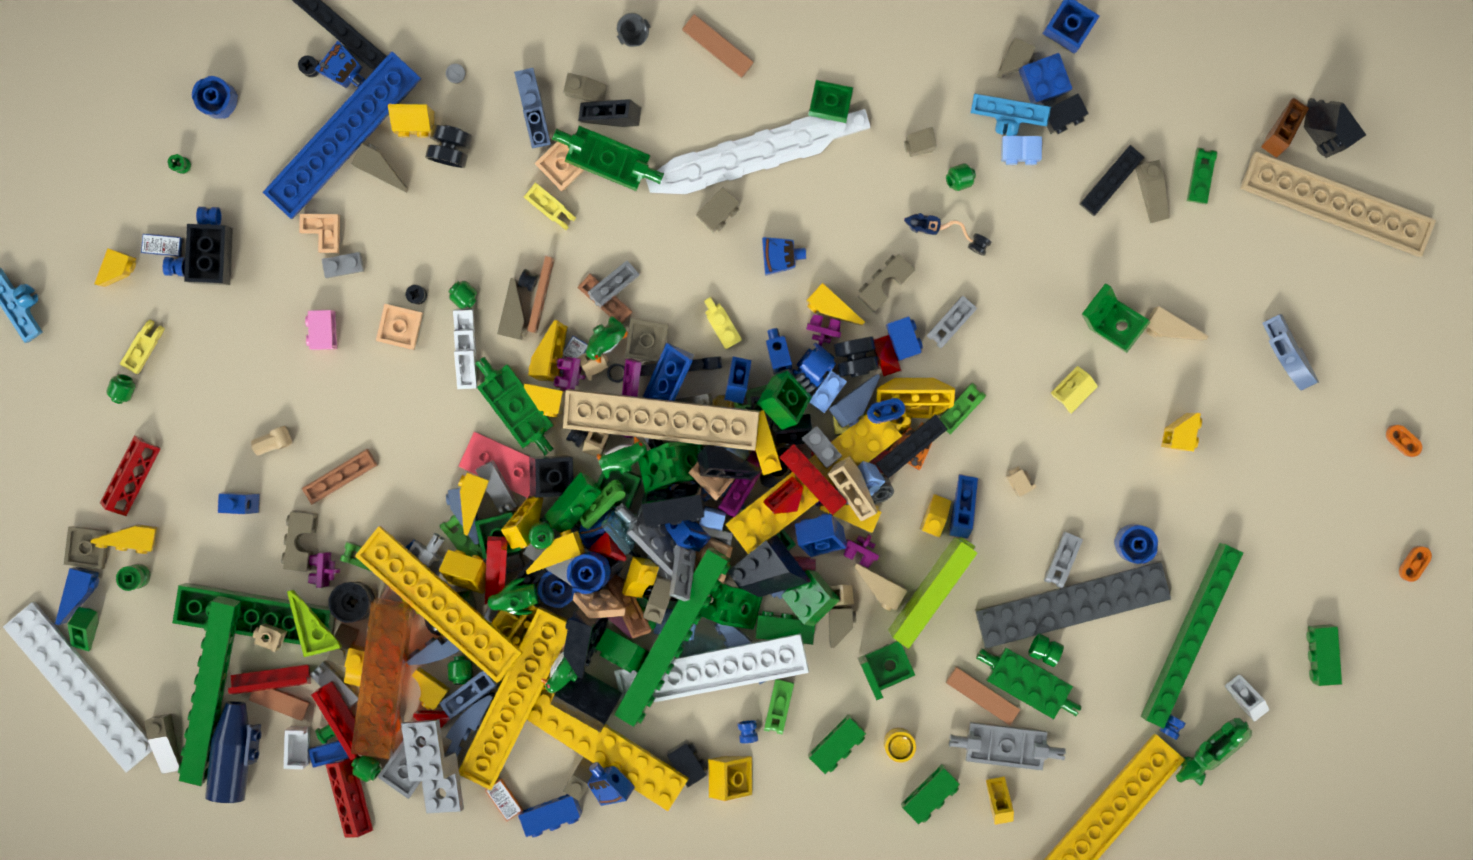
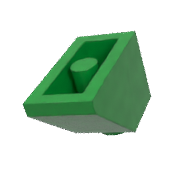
(83, 628)

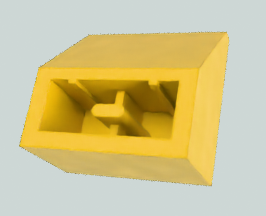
(1183, 433)

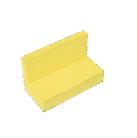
(1074, 389)

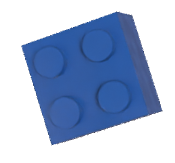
(1071, 25)
(1045, 79)
(820, 535)

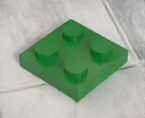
(830, 101)

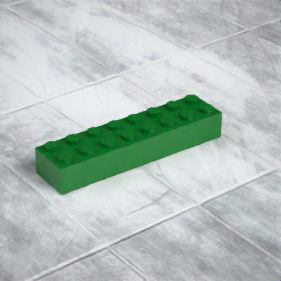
(254, 610)

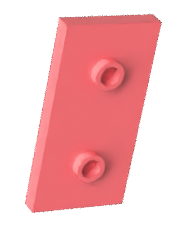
(510, 462)

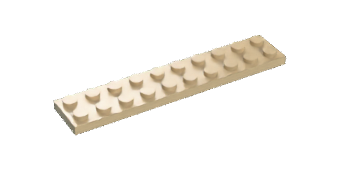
(1337, 204)
(661, 419)

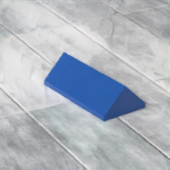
(669, 373)

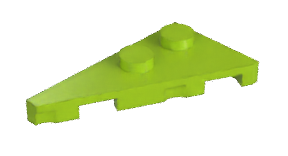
(312, 633)

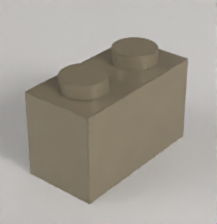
(718, 210)

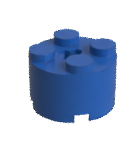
(225, 100)
(815, 364)
(1146, 540)
(580, 578)
(554, 597)

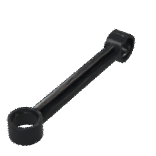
(697, 364)

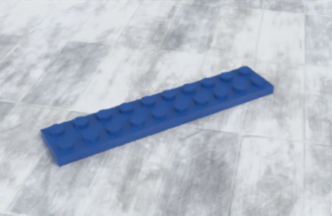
(341, 135)

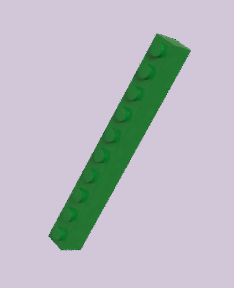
(1191, 635)
(672, 637)
(209, 689)

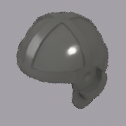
(632, 30)

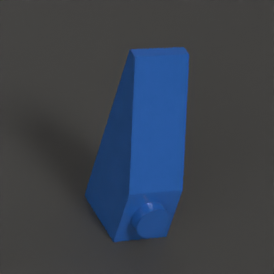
(964, 507)
(77, 589)

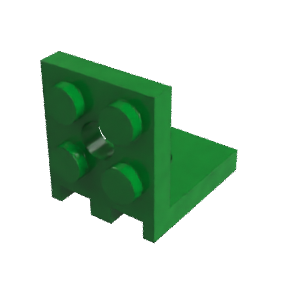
(1107, 313)
(671, 464)
(728, 605)
(875, 671)

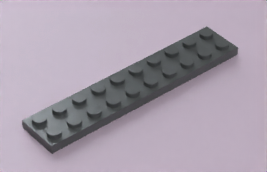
(1073, 605)

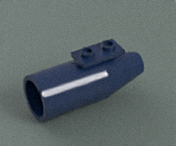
(231, 753)

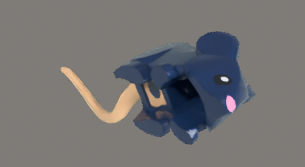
(930, 224)

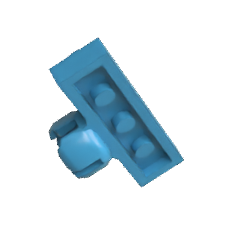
(1010, 112)
(17, 305)

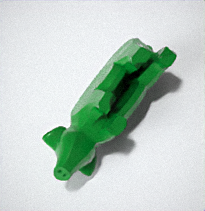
(1215, 751)

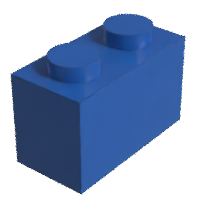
(904, 338)
(737, 380)

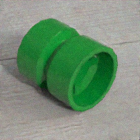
(133, 577)
(1048, 651)

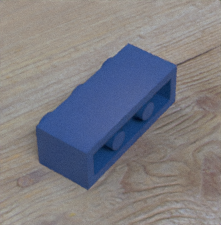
(549, 815)

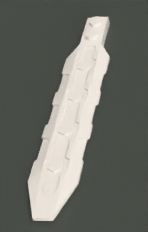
(754, 153)

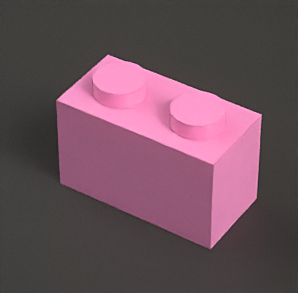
(321, 330)

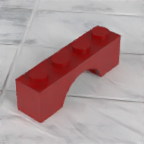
(813, 479)

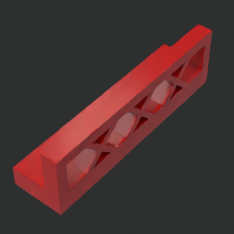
(123, 474)
(495, 566)
(270, 679)
(337, 715)
(351, 797)

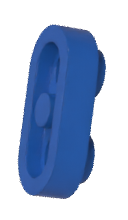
(884, 410)

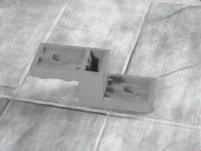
(432, 766)

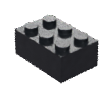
(208, 254)
(587, 700)

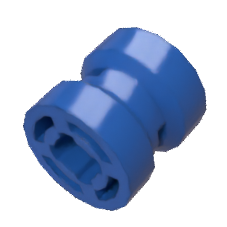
(208, 216)
(174, 266)
(1170, 730)
(748, 732)

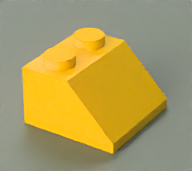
(411, 119)
(546, 399)
(464, 570)
(730, 777)

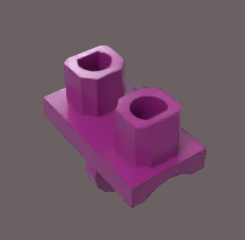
(832, 330)
(571, 373)
(868, 556)
(325, 569)

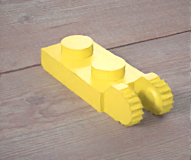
(547, 205)
(141, 348)

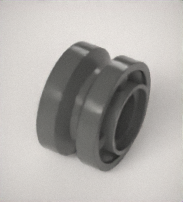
(884, 493)

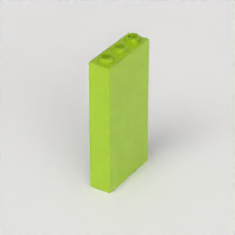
(932, 591)

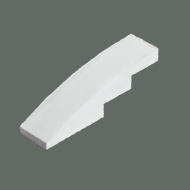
(465, 348)

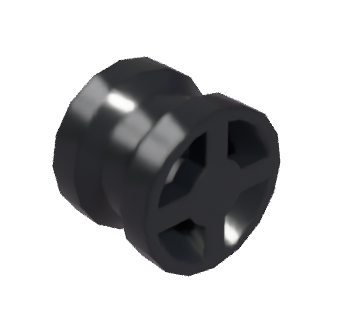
(309, 70)
(979, 244)
(528, 280)
(420, 295)
(577, 437)

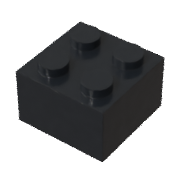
(550, 475)

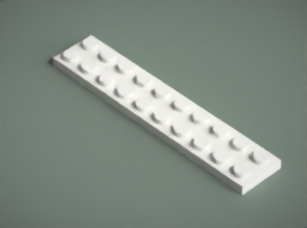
(728, 668)
(79, 686)

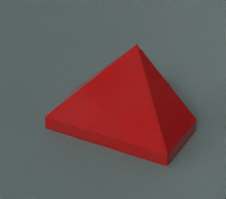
(886, 355)
(786, 497)
(608, 548)
(422, 715)

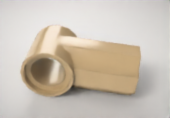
(276, 439)

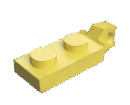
(722, 324)

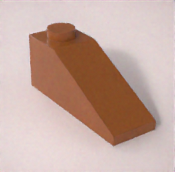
(1285, 128)

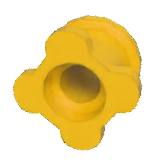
(905, 424)

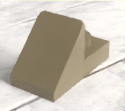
(346, 636)

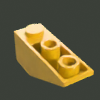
(133, 537)

